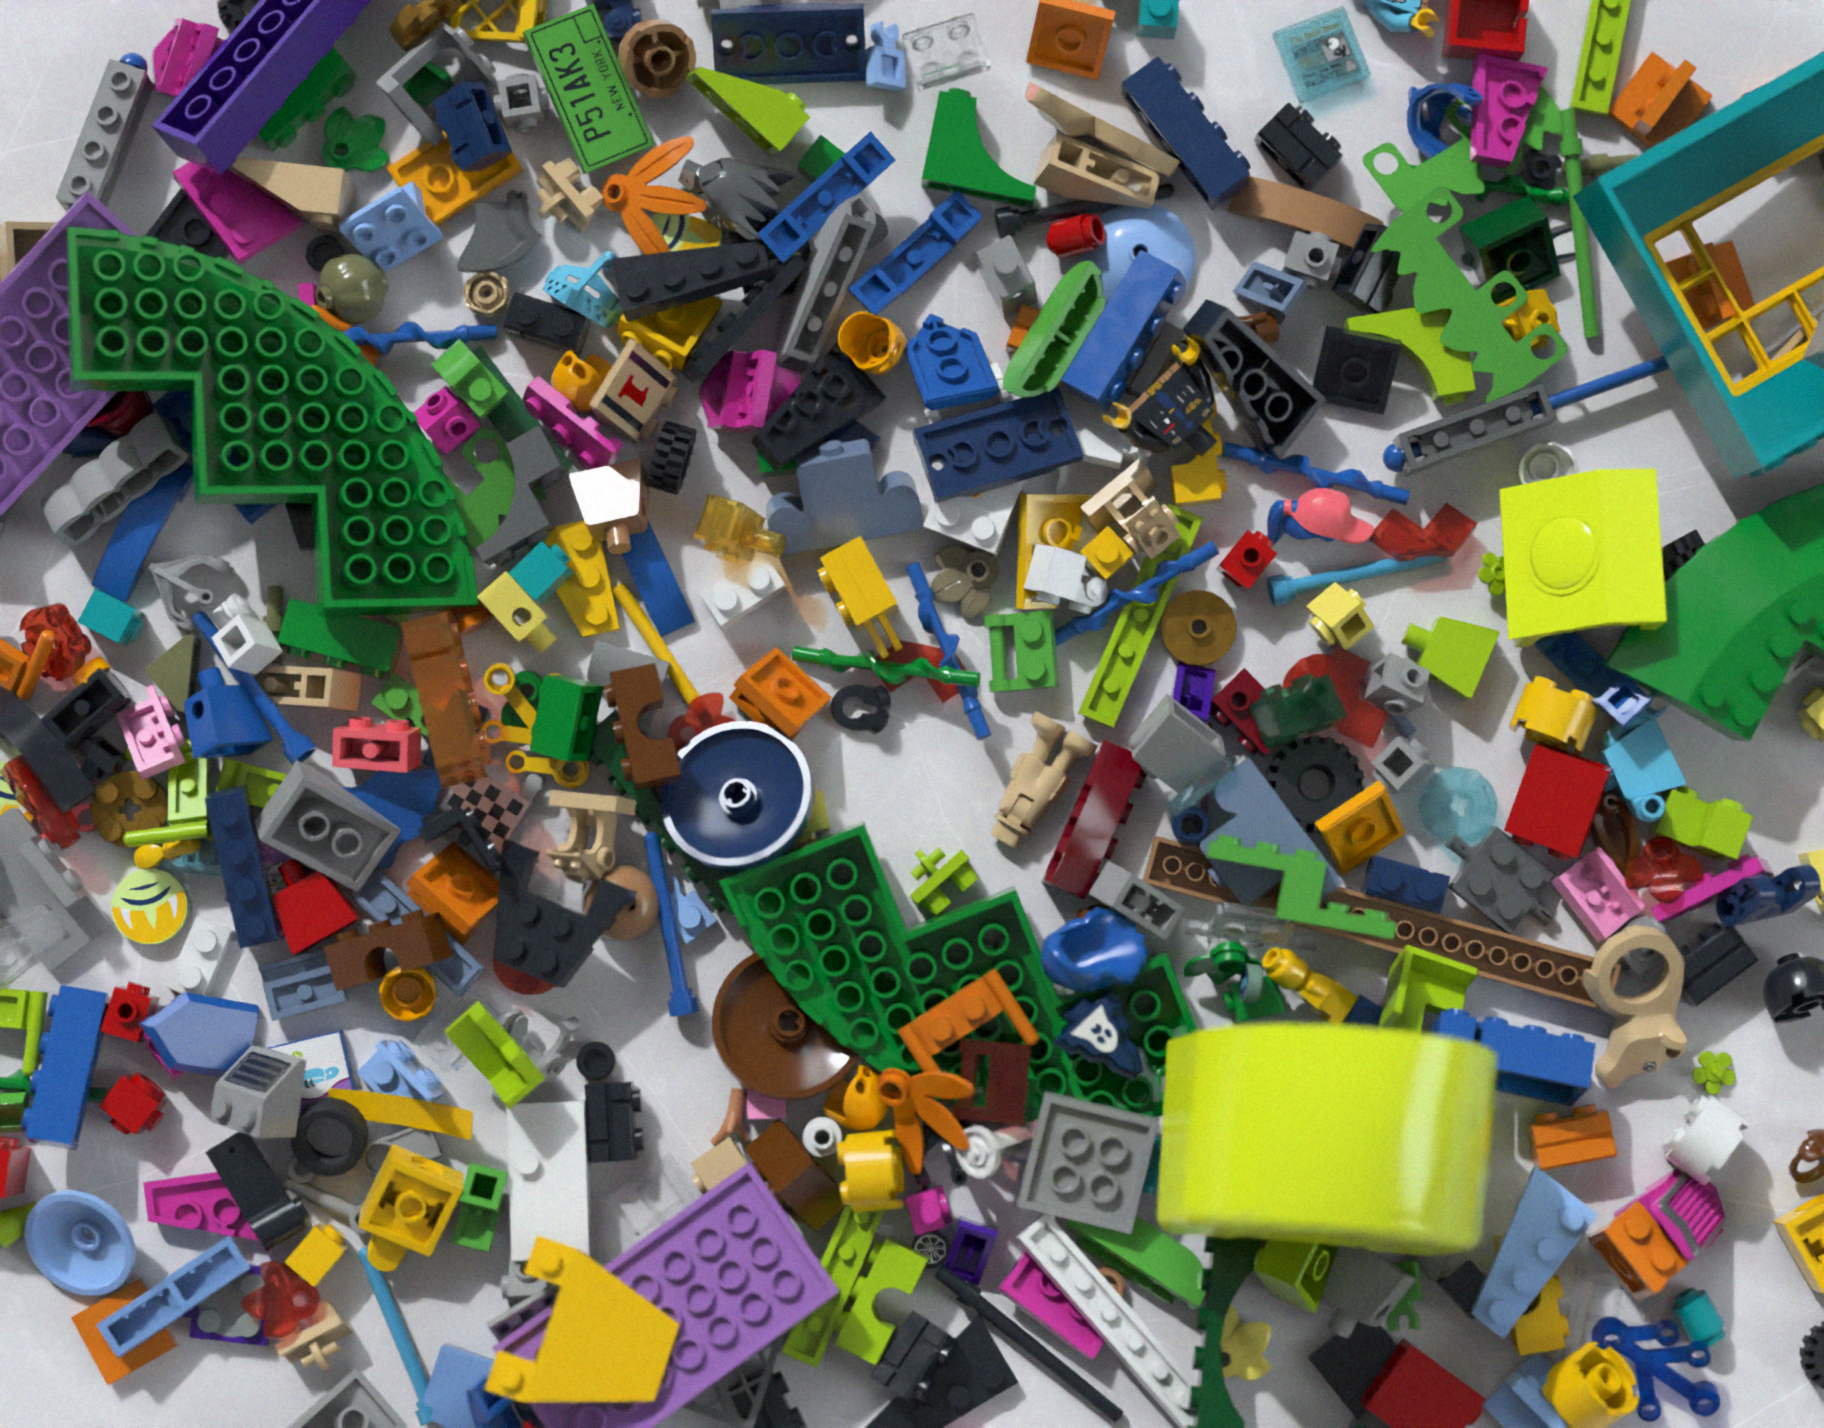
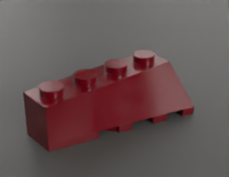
(1093, 821)

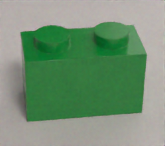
(566, 718)

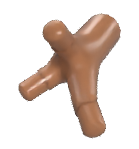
(733, 1118)

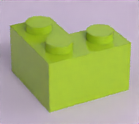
(1703, 827)

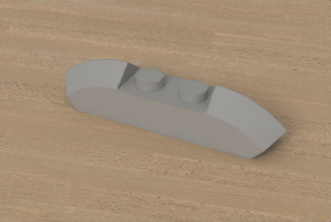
(824, 283)

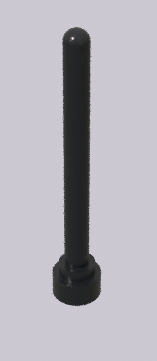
(1012, 221)

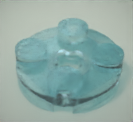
(1469, 785)

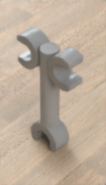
(297, 1186)

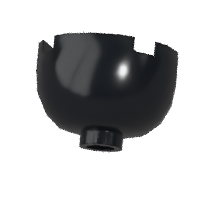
(1794, 988)

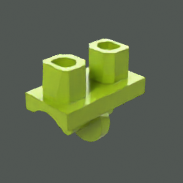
(956, 868)

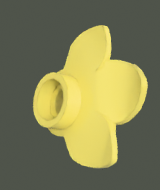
(1244, 1346)

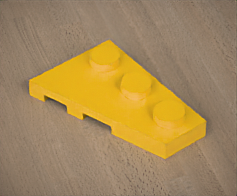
(1045, 521)
(589, 589)

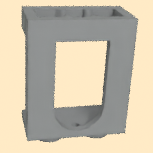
(442, 37)

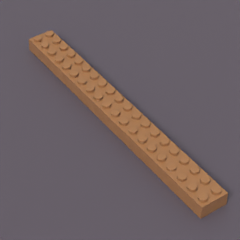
(1493, 952)

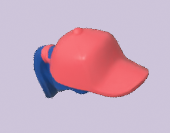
(1317, 514)

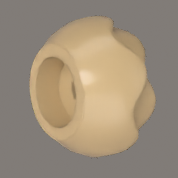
(478, 285)

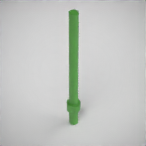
(1571, 149)

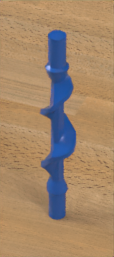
(414, 333)
(1320, 478)
(1144, 593)
(948, 642)

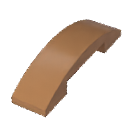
(1300, 211)

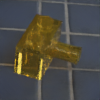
(735, 531)

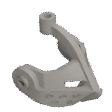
(167, 575)
(552, 1061)

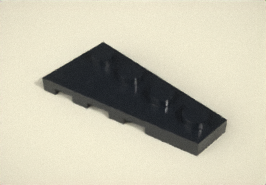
(967, 1382)

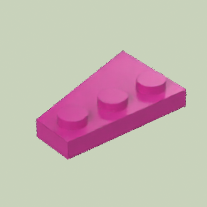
(1508, 95)
(235, 210)
(568, 429)
(1711, 885)
(196, 1203)
(1042, 1300)

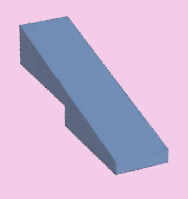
(173, 1297)

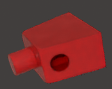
(311, 907)

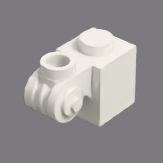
(1058, 576)
(243, 639)

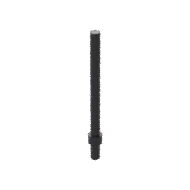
(969, 1296)

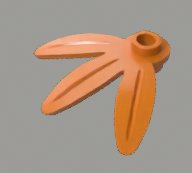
(637, 195)
(912, 1097)

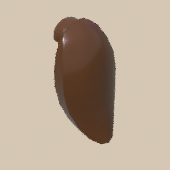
(1616, 831)

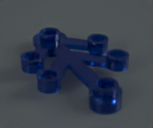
(1654, 1361)

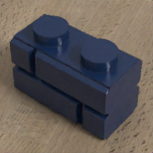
(472, 127)
(1405, 884)

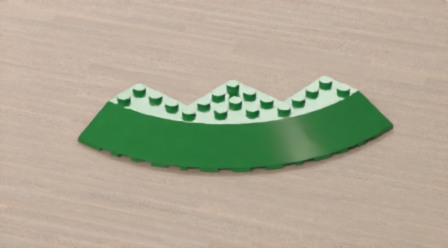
(284, 401)
(1736, 618)
(850, 962)

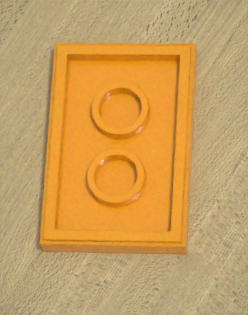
(443, 185)

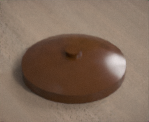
(771, 1040)

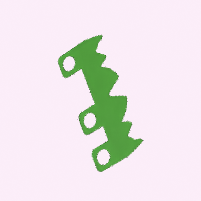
(1453, 165)
(1474, 316)
(488, 500)

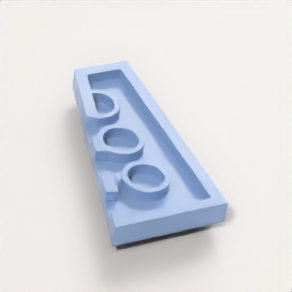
(1539, 1238)

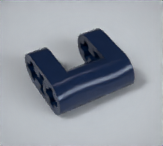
(1762, 898)

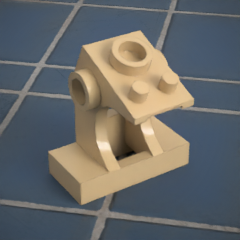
(1124, 501)
(585, 812)

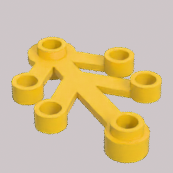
(523, 735)

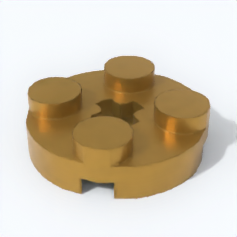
(417, 22)
(113, 795)

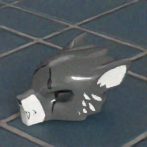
(736, 193)

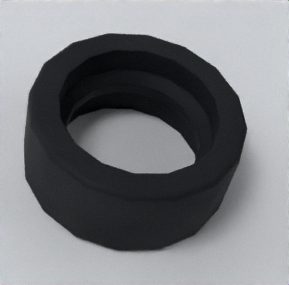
(322, 1163)

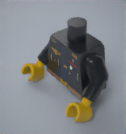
(1171, 408)

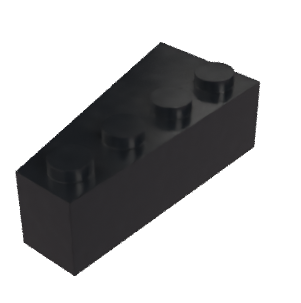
(1257, 382)

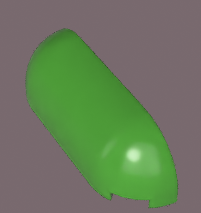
(1057, 332)
(1146, 1259)

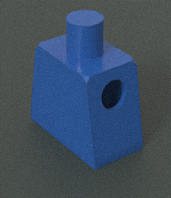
(223, 719)

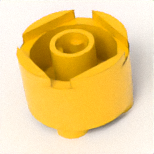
(1554, 715)
(872, 1171)
(1591, 1387)

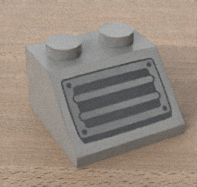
(260, 1094)

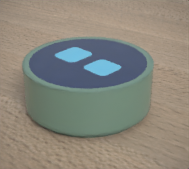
(1251, 983)

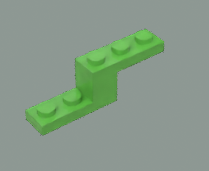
(1301, 887)

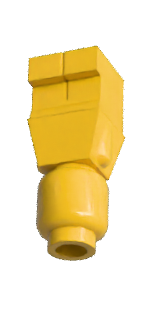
(1323, 993)

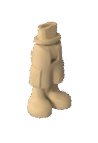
(1034, 783)

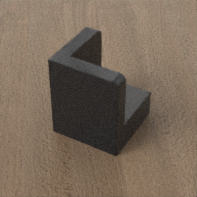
(1463, 1286)

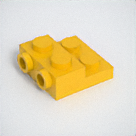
(673, 332)

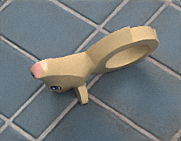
(1079, 123)
(1646, 1023)

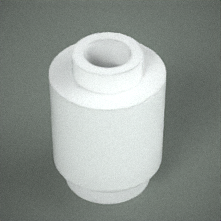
(831, 1127)

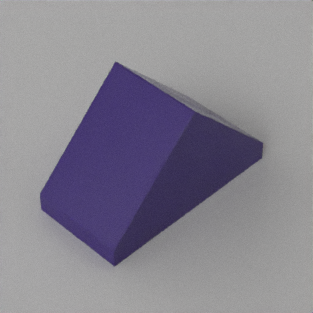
(1194, 689)
(971, 1249)

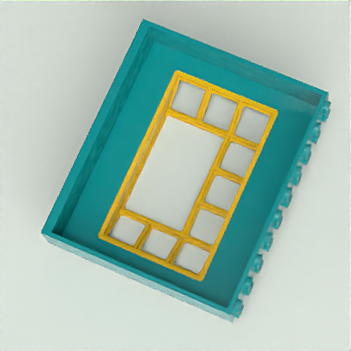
(1664, 192)

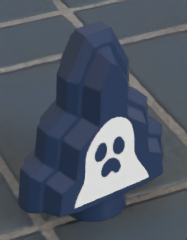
(1101, 1034)

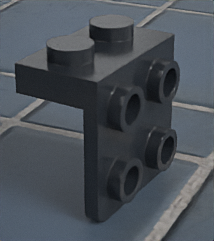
(439, 822)

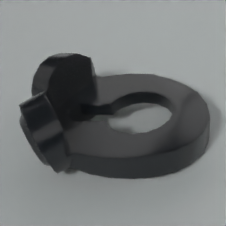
(874, 696)

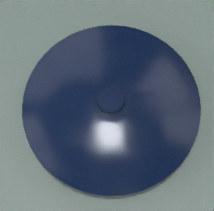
(738, 796)

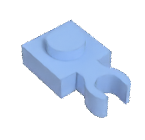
(883, 62)
(690, 913)

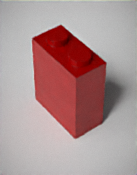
(1557, 801)
(1420, 1393)

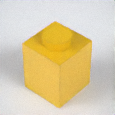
(1106, 554)
(318, 1253)

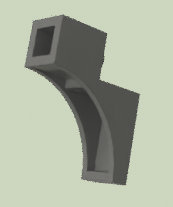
(527, 521)

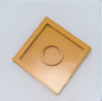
(1360, 827)

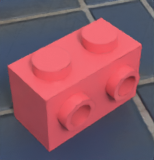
(376, 746)

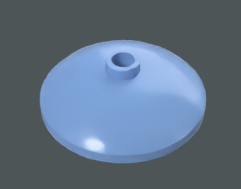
(1132, 227)
(80, 1243)

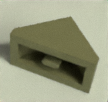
(177, 671)

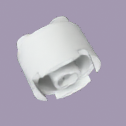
(1705, 1139)

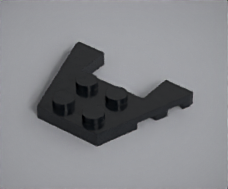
(542, 934)

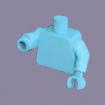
(1640, 764)

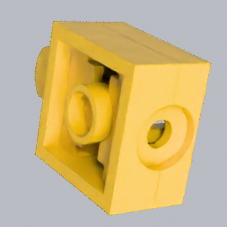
(862, 591)
(407, 1207)
(1804, 1236)

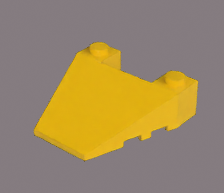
(598, 1341)

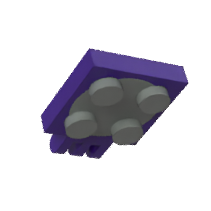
(224, 1318)

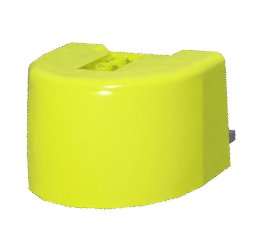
(1327, 1137)

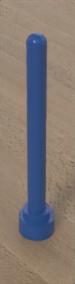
(295, 744)
(682, 997)

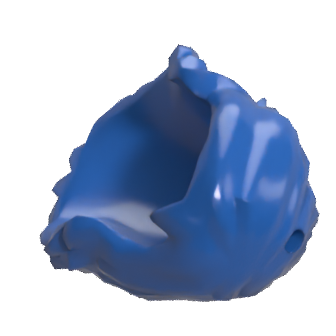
(1094, 952)

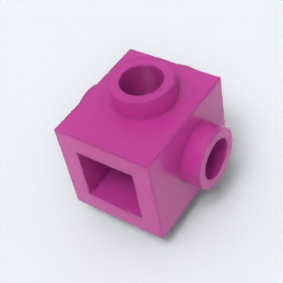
(446, 419)

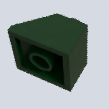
(1514, 241)

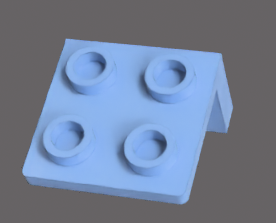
(395, 1073)

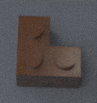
(795, 1176)

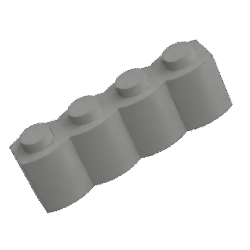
(109, 483)

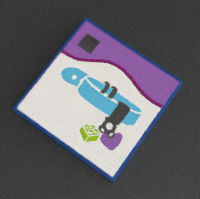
(325, 1066)

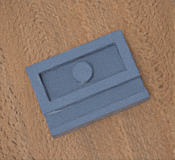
(299, 985)

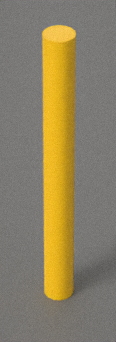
(655, 641)

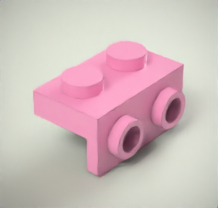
(150, 736)
(1598, 893)

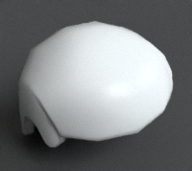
(1546, 461)

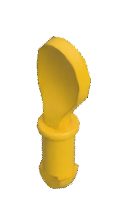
(152, 855)

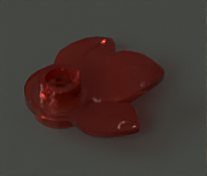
(701, 715)
(1662, 870)
(276, 1299)

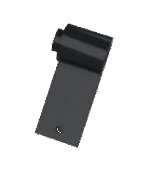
(257, 1190)

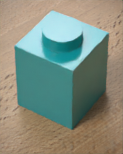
(1157, 18)
(542, 571)
(112, 618)

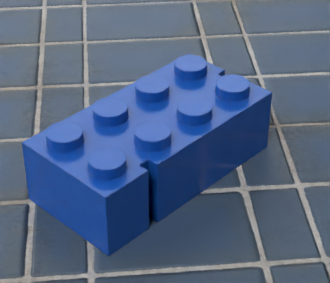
(1528, 1058)

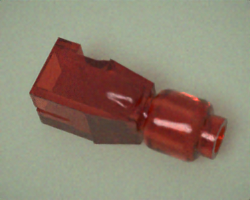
(57, 827)

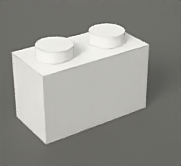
(743, 591)

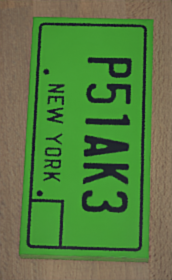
(588, 88)

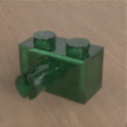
(1297, 710)

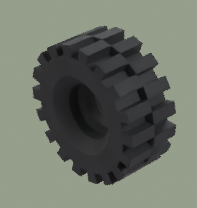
(1319, 754)

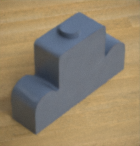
(843, 500)
(1262, 818)

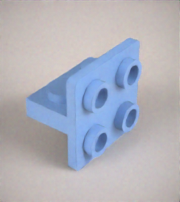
(392, 227)
(1520, 1398)

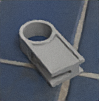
(413, 1139)

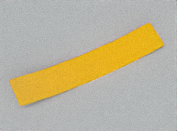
(409, 1112)

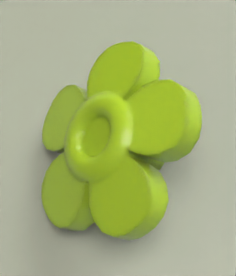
(1493, 573)
(1714, 1071)

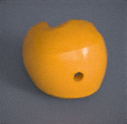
(866, 339)
(580, 379)
(856, 1105)

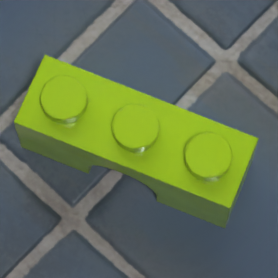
(863, 1328)

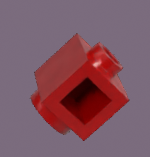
(1247, 560)
(127, 1009)
(134, 1104)

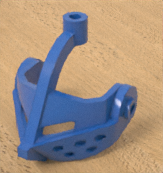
(1437, 98)

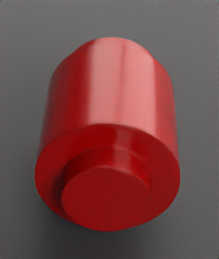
(1075, 236)

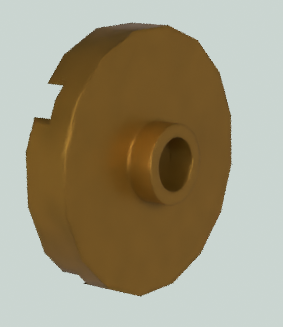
(1192, 647)

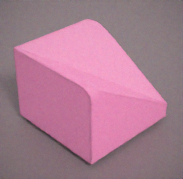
(765, 1108)

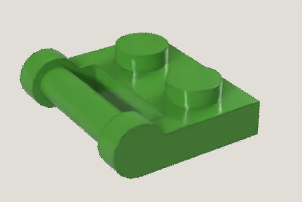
(1033, 647)

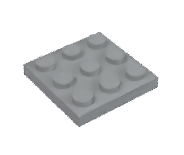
(1087, 1162)

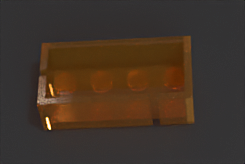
(446, 708)

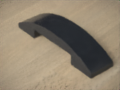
(42, 753)

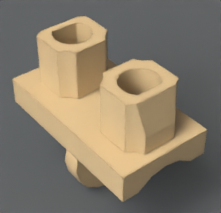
(562, 199)
(318, 1341)

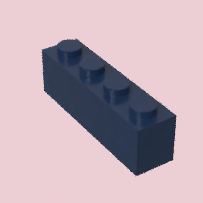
(1185, 132)
(243, 866)

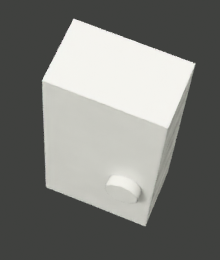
(549, 1175)

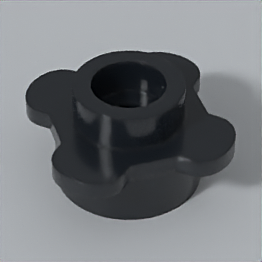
(1533, 177)

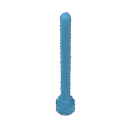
(1284, 588)
(399, 1336)

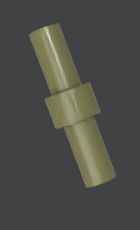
(1600, 164)
(274, 613)

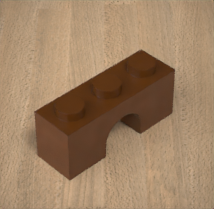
(648, 761)
(414, 942)

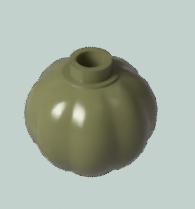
(352, 288)

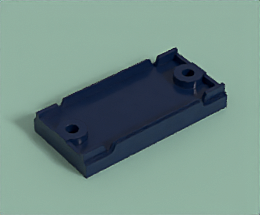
(790, 43)
(997, 446)

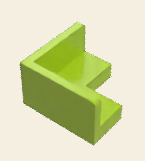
(1422, 983)
(495, 1054)

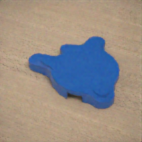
(402, 800)

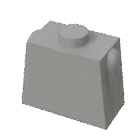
(1175, 745)

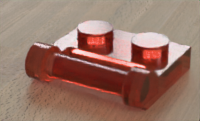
(1005, 1081)

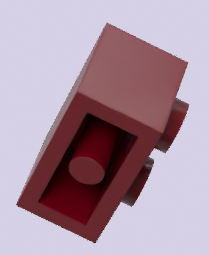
(1232, 709)

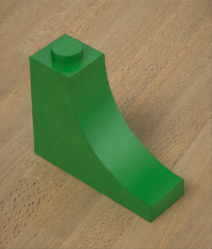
(961, 162)

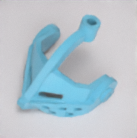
(602, 310)

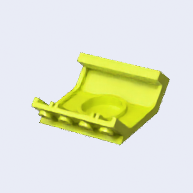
(1582, 553)

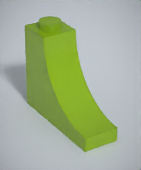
(1443, 368)

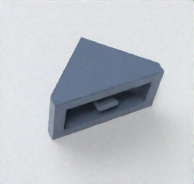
(1270, 290)

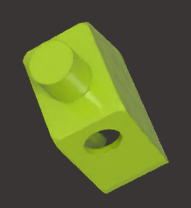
(1452, 653)

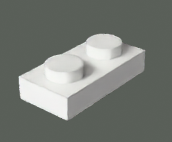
(200, 957)

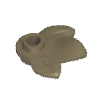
(959, 582)

